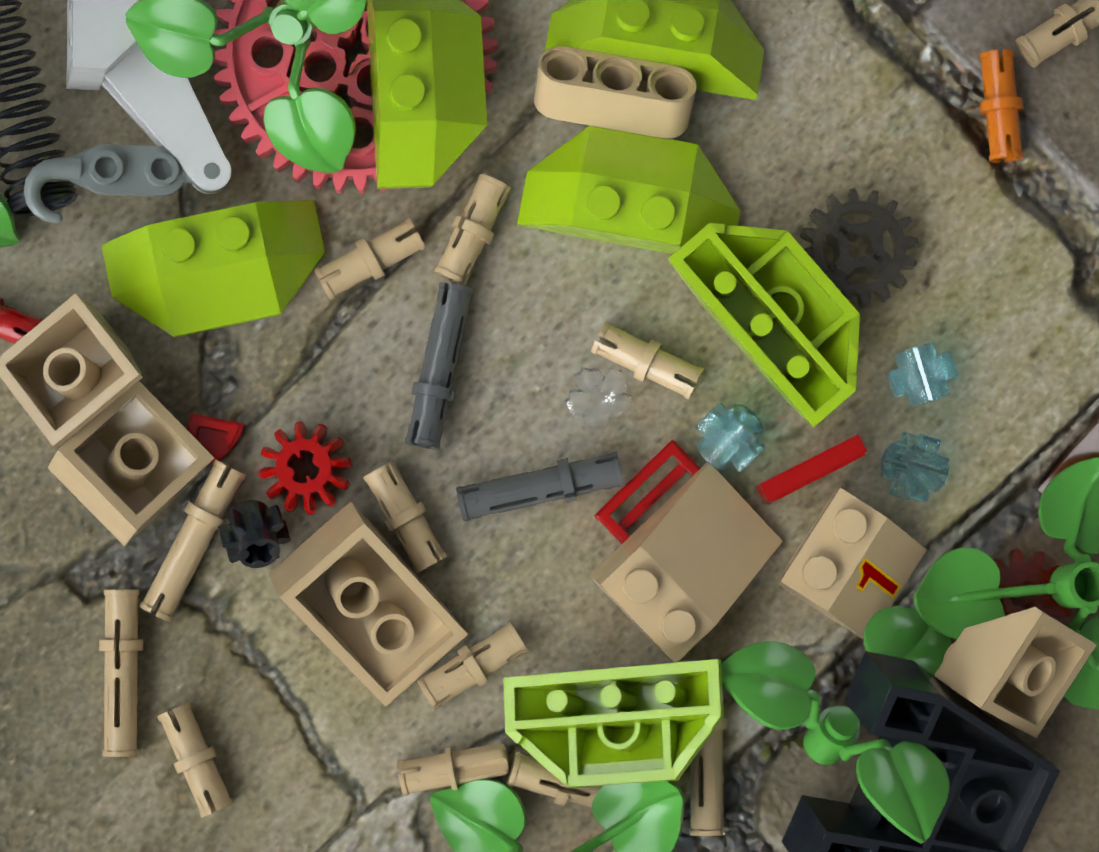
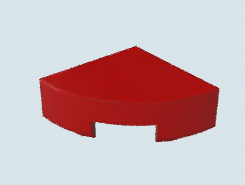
(215, 434)

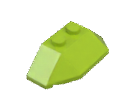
(696, 35)
(424, 87)
(626, 191)
(216, 265)
(776, 312)
(616, 721)

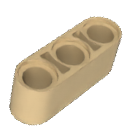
(614, 92)

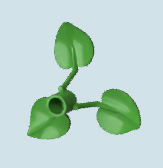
(306, 127)
(965, 582)
(774, 688)
(491, 816)

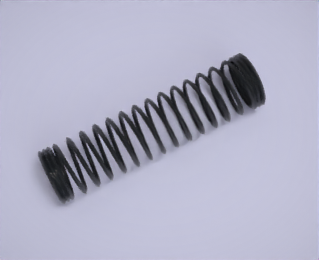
(53, 194)

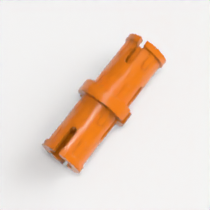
(1001, 106)

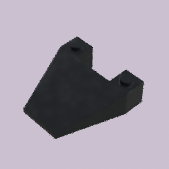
(992, 774)

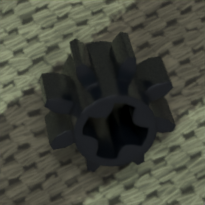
(254, 534)

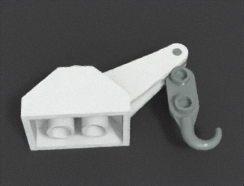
(163, 106)

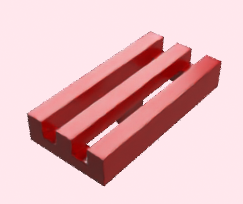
(685, 464)
(811, 470)

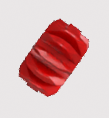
(322, 459)

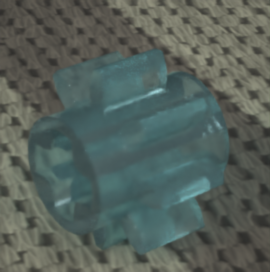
(922, 374)
(730, 437)
(914, 467)

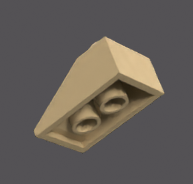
(688, 563)
(366, 604)

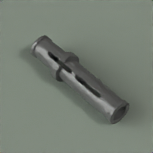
(437, 374)
(540, 486)

